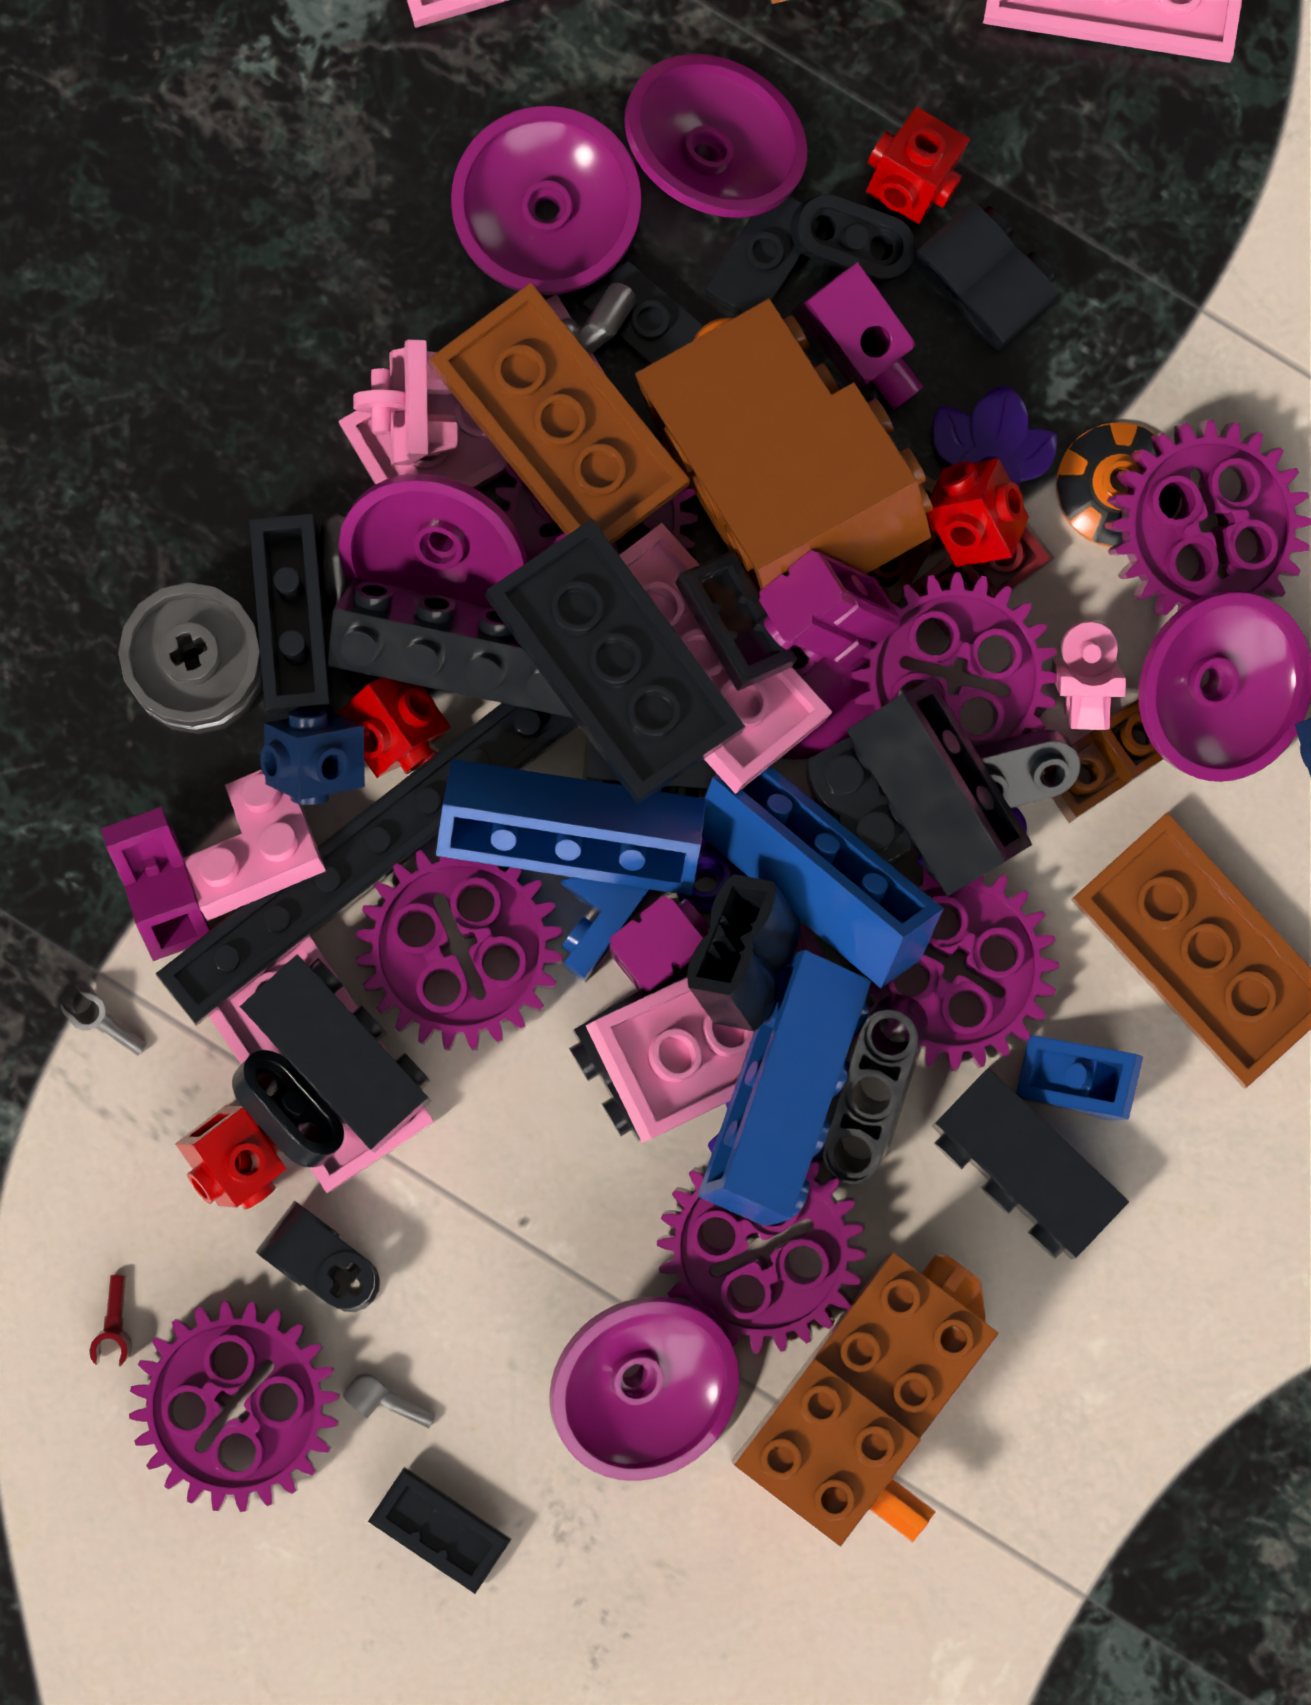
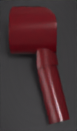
(113, 1322)

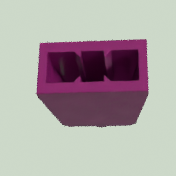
(839, 317)

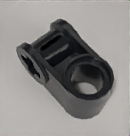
(313, 1253)

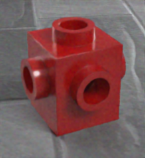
(911, 177)
(977, 512)
(397, 724)
(231, 1159)

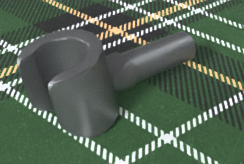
(98, 1018)
(368, 1392)

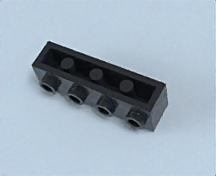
(435, 646)

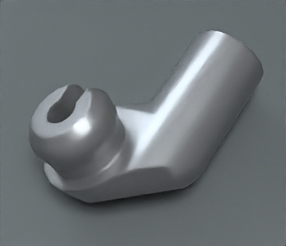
(605, 317)
(332, 574)

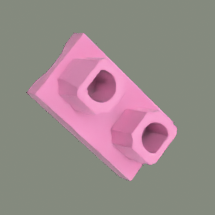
(400, 405)
(1089, 675)

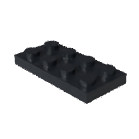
(614, 661)

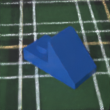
(591, 941)
(1079, 1077)

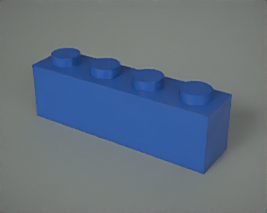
(570, 827)
(823, 872)
(786, 1091)

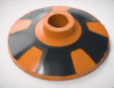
(1085, 479)

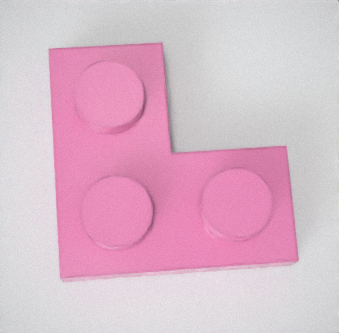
(267, 856)

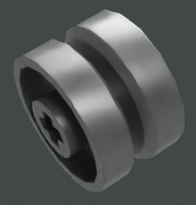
(165, 632)

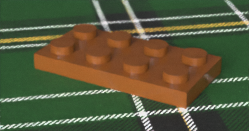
(558, 418)
(1202, 949)

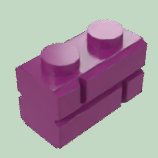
(827, 609)
(658, 944)

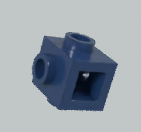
(313, 755)

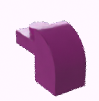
(156, 882)

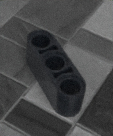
(859, 1114)

